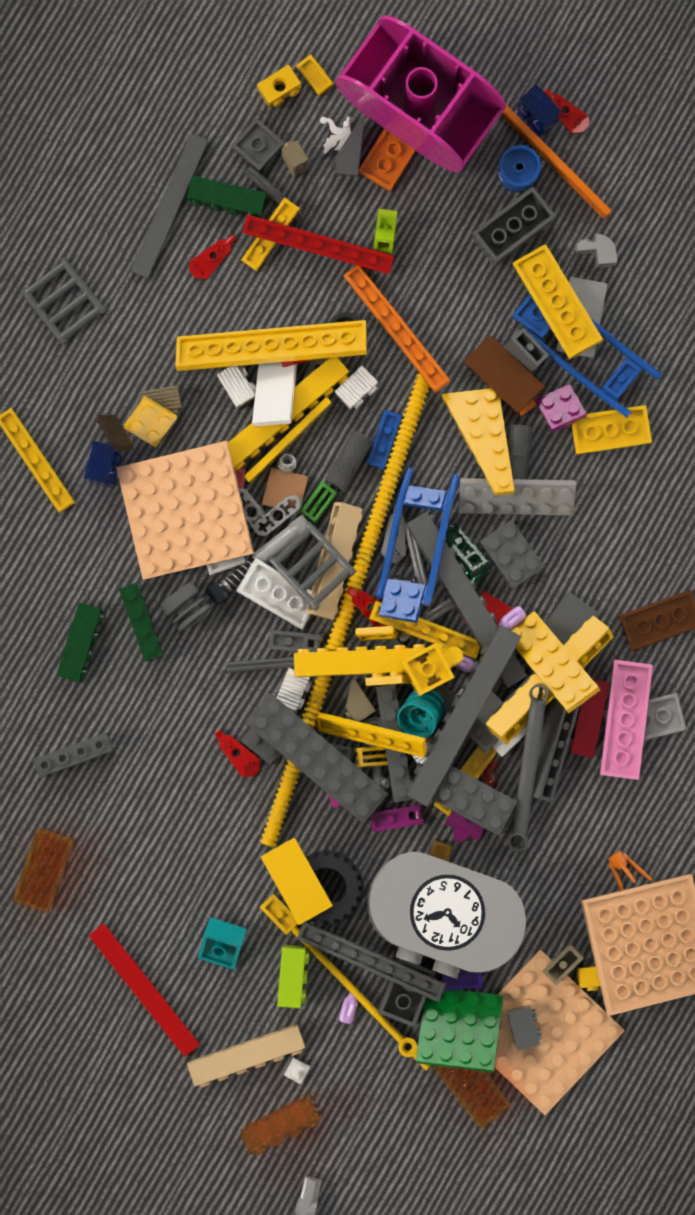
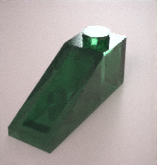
(467, 553)

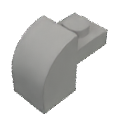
(602, 247)

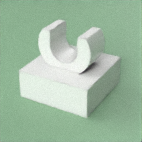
(297, 1070)

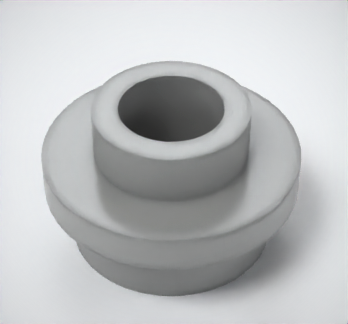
(287, 463)

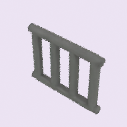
(75, 279)
(289, 575)

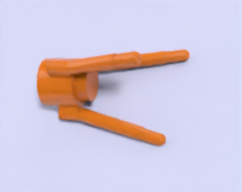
(618, 861)

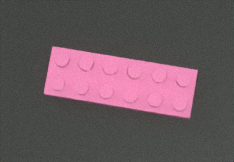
(626, 719)

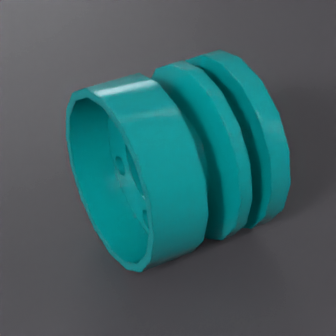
(421, 713)

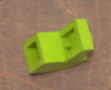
(385, 231)

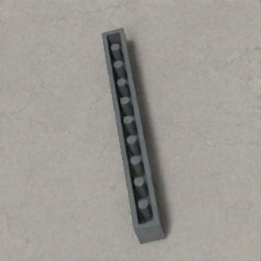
(462, 592)
(462, 716)

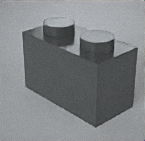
(526, 350)
(523, 1027)

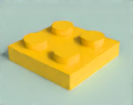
(150, 421)
(393, 678)

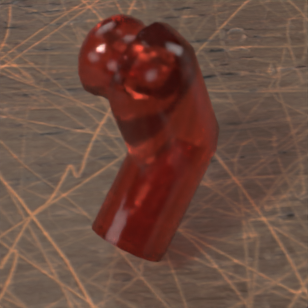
(488, 774)

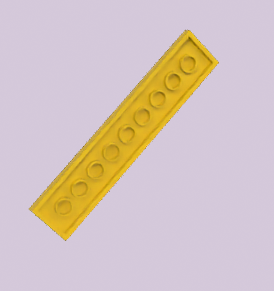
(271, 345)

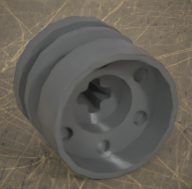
(185, 606)

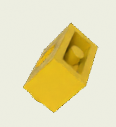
(282, 77)

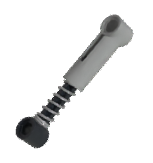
(221, 591)

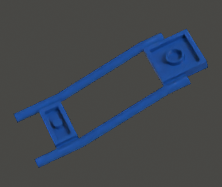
(536, 325)
(401, 598)

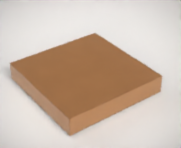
(282, 485)

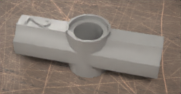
(308, 1200)

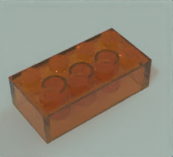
(44, 870)
(475, 1092)
(280, 1124)

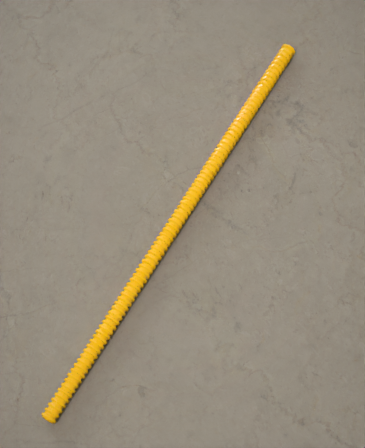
(355, 581)

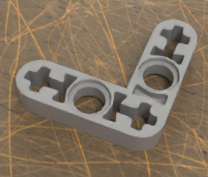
(262, 518)

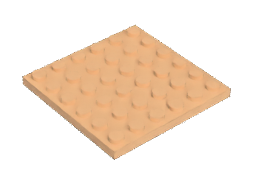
(185, 510)
(644, 943)
(571, 1028)

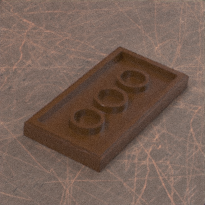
(504, 374)
(659, 620)

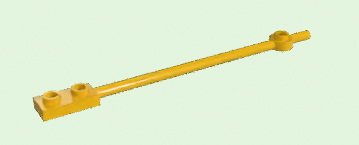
(286, 922)

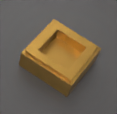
(441, 850)

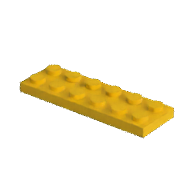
(557, 302)
(553, 663)

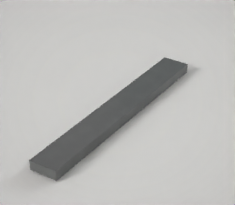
(169, 206)
(479, 732)
(371, 961)

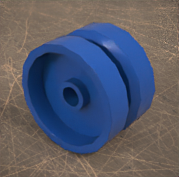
(515, 179)

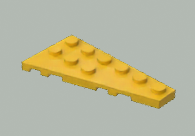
(483, 429)

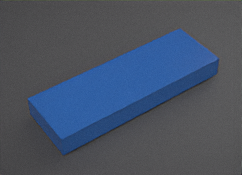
(384, 439)

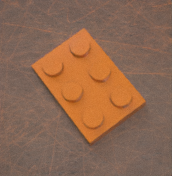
(386, 160)

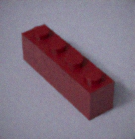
(588, 722)

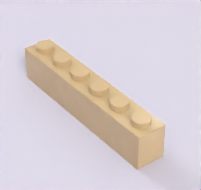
(342, 535)
(245, 1055)

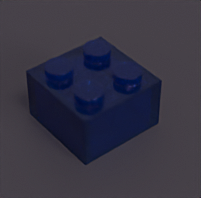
(538, 110)
(102, 465)

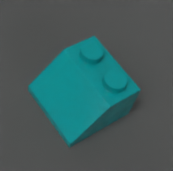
(222, 943)

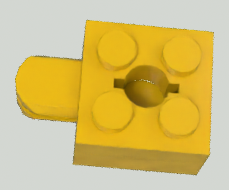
(431, 667)

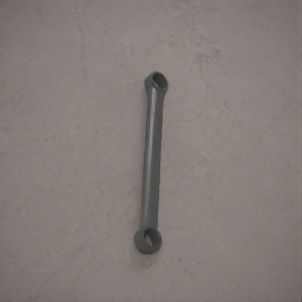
(528, 767)

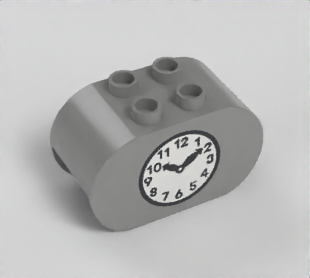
(445, 914)

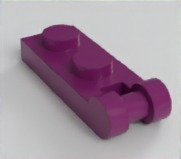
(396, 818)

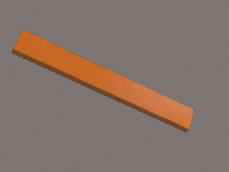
(556, 163)
(397, 328)

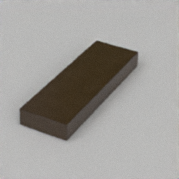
(115, 432)

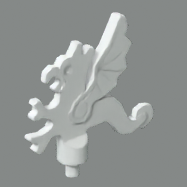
(340, 134)

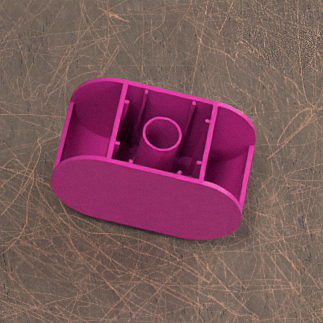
(421, 93)

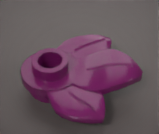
(463, 828)

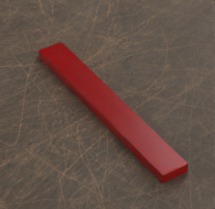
(318, 244)
(144, 989)

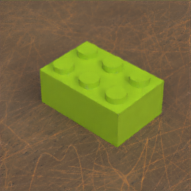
(292, 976)

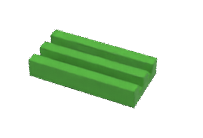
(309, 515)

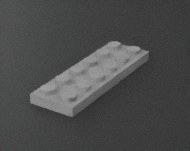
(529, 497)

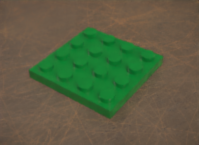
(460, 1030)

